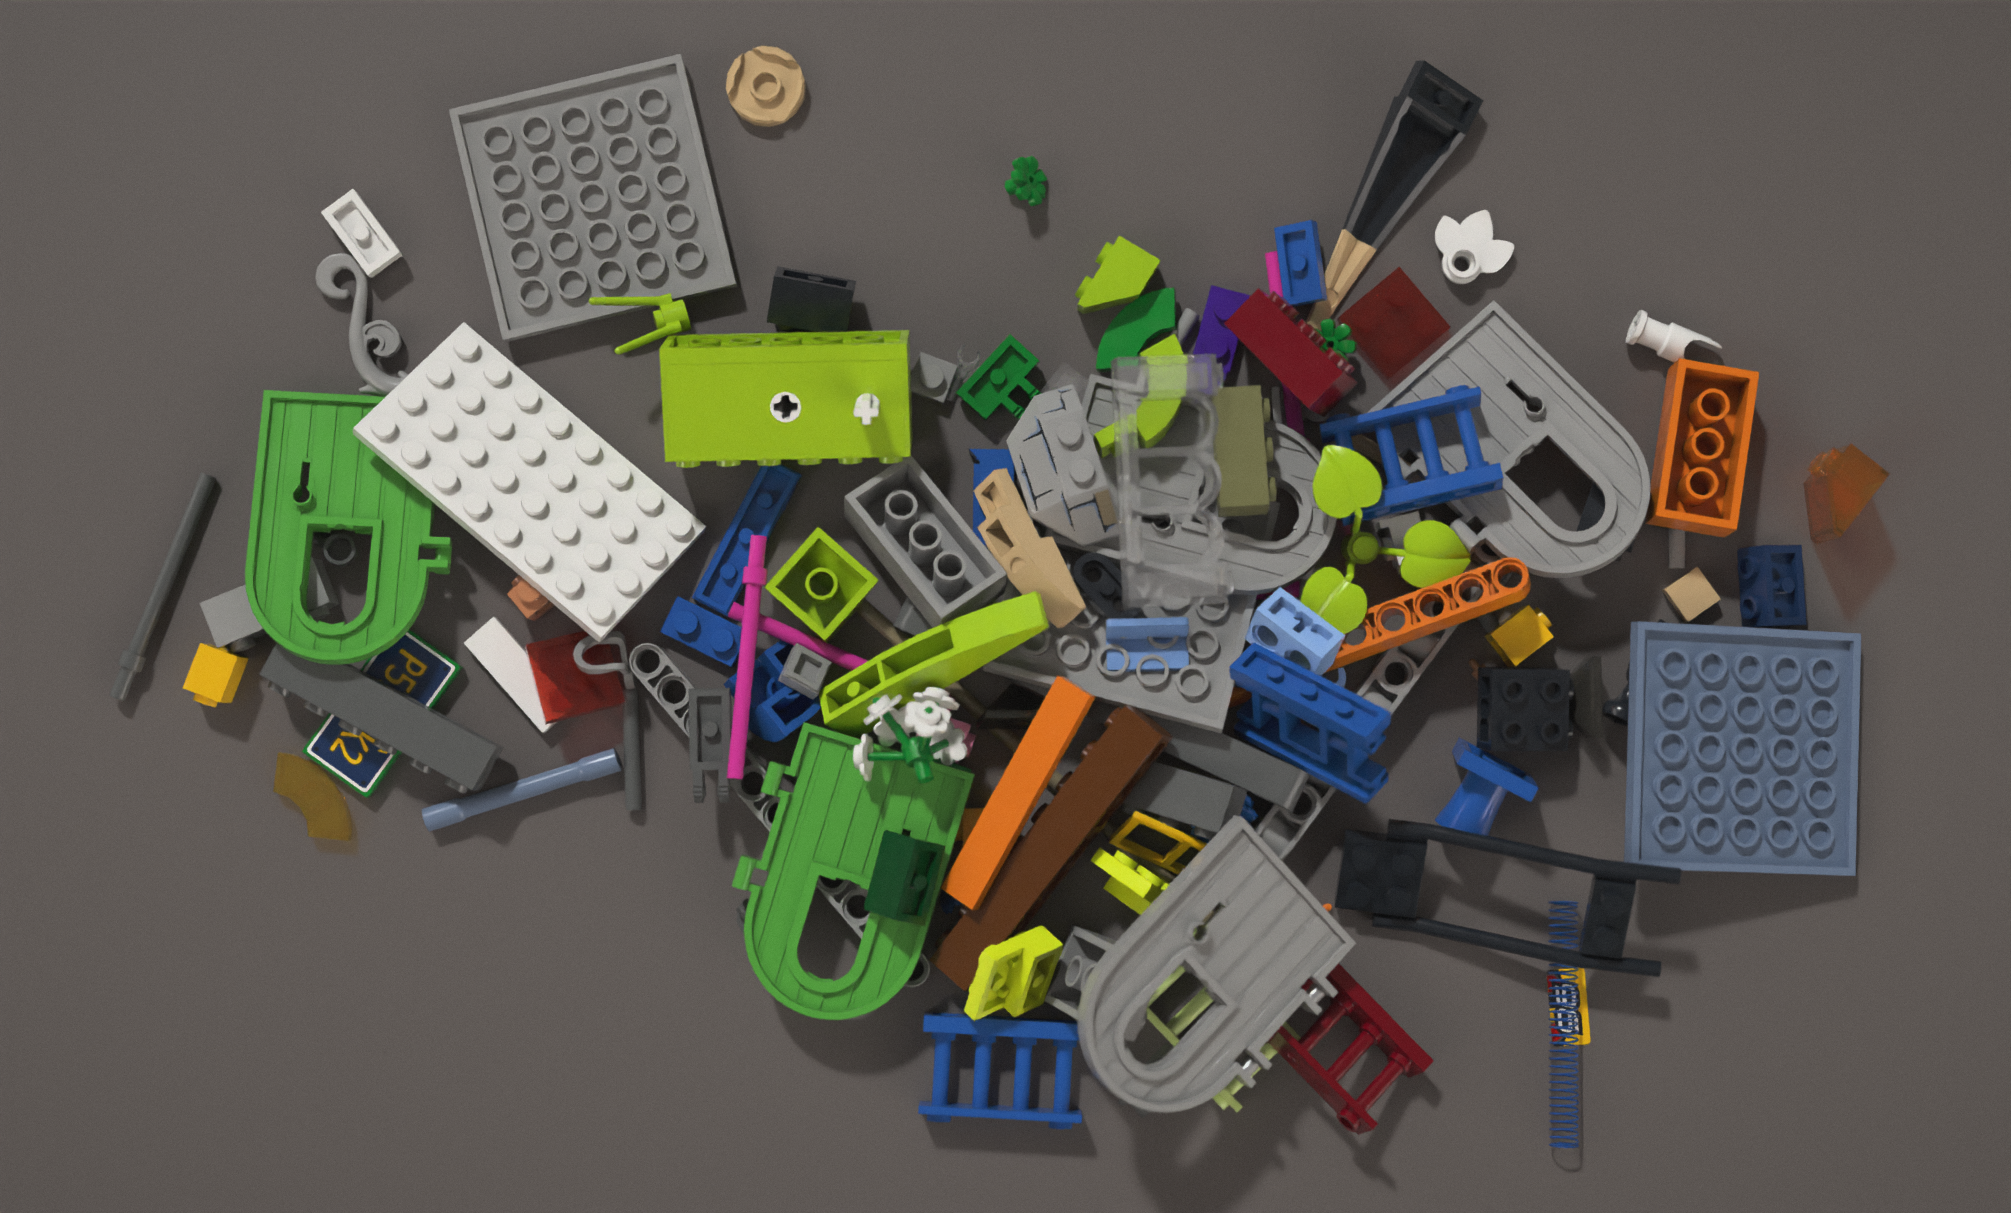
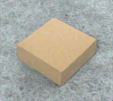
(1691, 594)

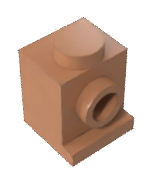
(528, 599)

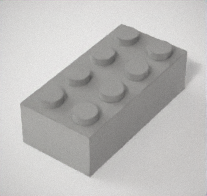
(924, 543)

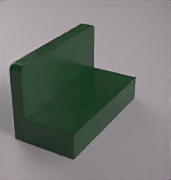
(904, 878)

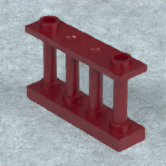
(1375, 1029)

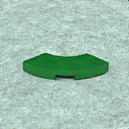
(1137, 326)

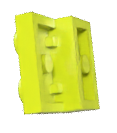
(1132, 887)
(1014, 974)

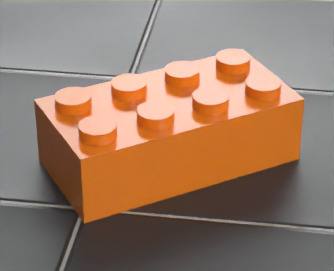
(1702, 448)

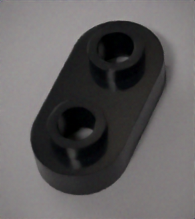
(1106, 590)

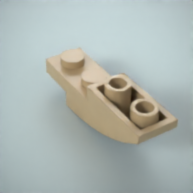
(1028, 560)

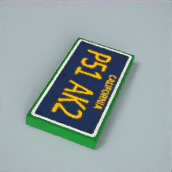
(408, 666)

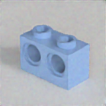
(1294, 632)

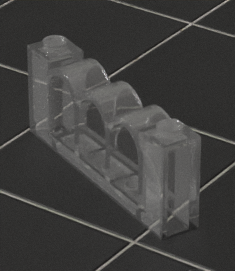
(1155, 379)

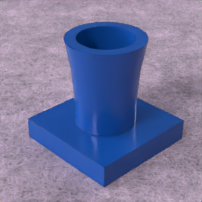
(1482, 789)

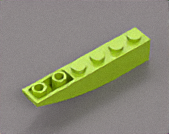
(931, 660)

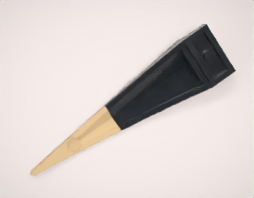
(1412, 145)

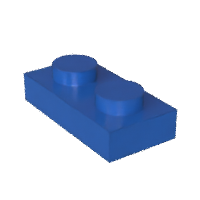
(1300, 263)
(703, 631)

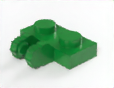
(998, 378)

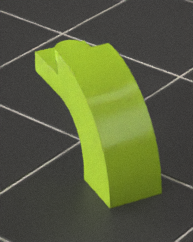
(1153, 417)

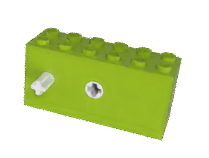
(730, 406)

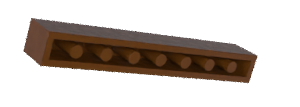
(1055, 840)

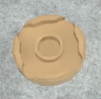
(765, 86)

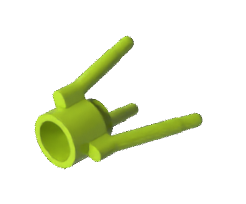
(669, 319)

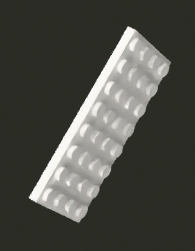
(530, 481)

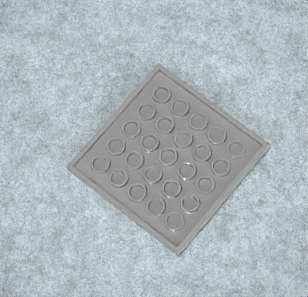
(592, 196)
(1191, 696)

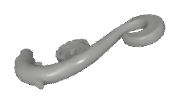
(359, 332)

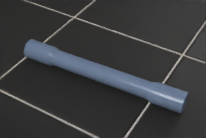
(459, 809)

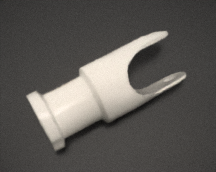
(1665, 339)

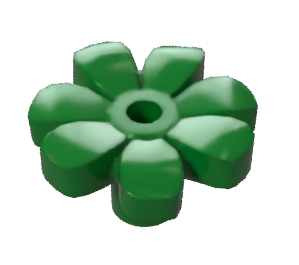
(1027, 181)
(1337, 337)

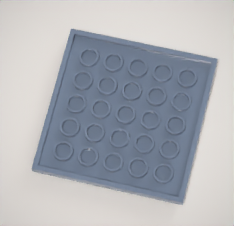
(1742, 749)

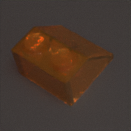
(1839, 490)

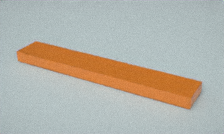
(1017, 792)

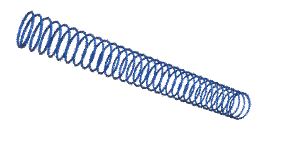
(1565, 1144)

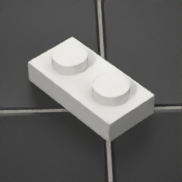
(362, 233)

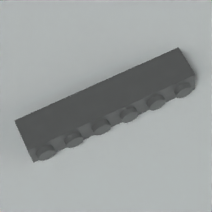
(387, 715)

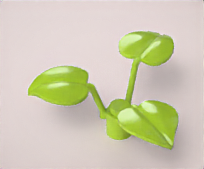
(1431, 552)

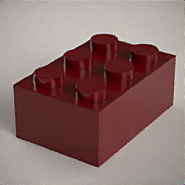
(1293, 351)

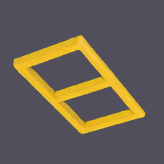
(1167, 861)

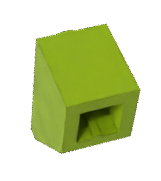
(1120, 279)

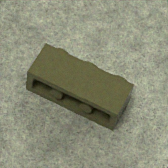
(1243, 452)

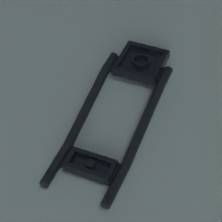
(1386, 873)

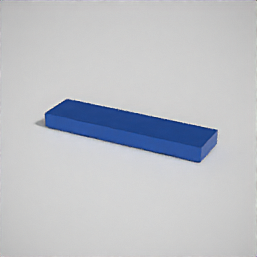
(756, 516)

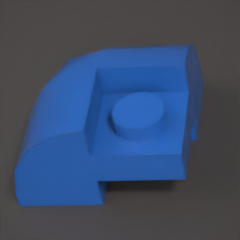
(774, 706)

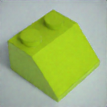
(821, 585)

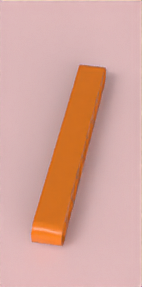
(1419, 625)

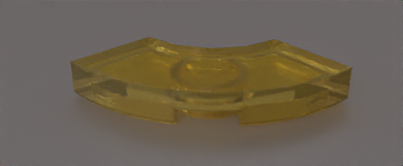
(315, 795)

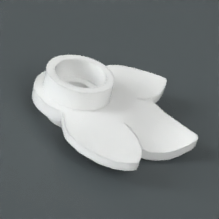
(1472, 243)

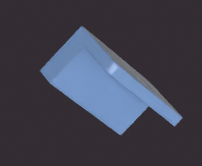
(1137, 645)

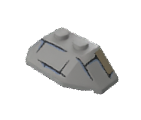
(1062, 469)

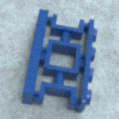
(1346, 722)

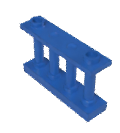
(1438, 484)
(984, 1032)

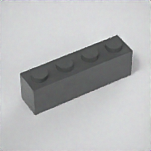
(1185, 798)

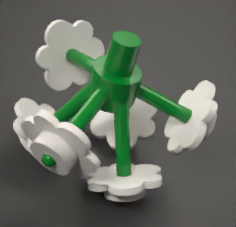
(928, 719)

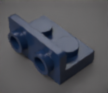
(1771, 586)

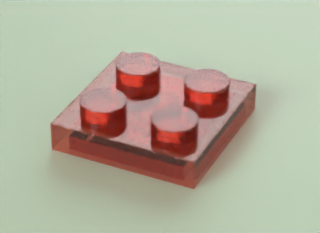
(1394, 323)
(563, 687)

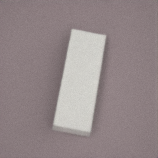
(509, 666)

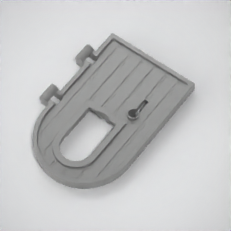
(1491, 355)
(1255, 563)
(1246, 955)

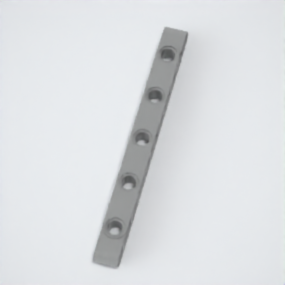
(1280, 826)

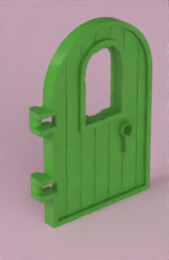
(349, 492)
(834, 831)

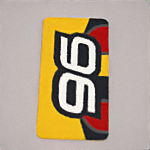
(1582, 1012)

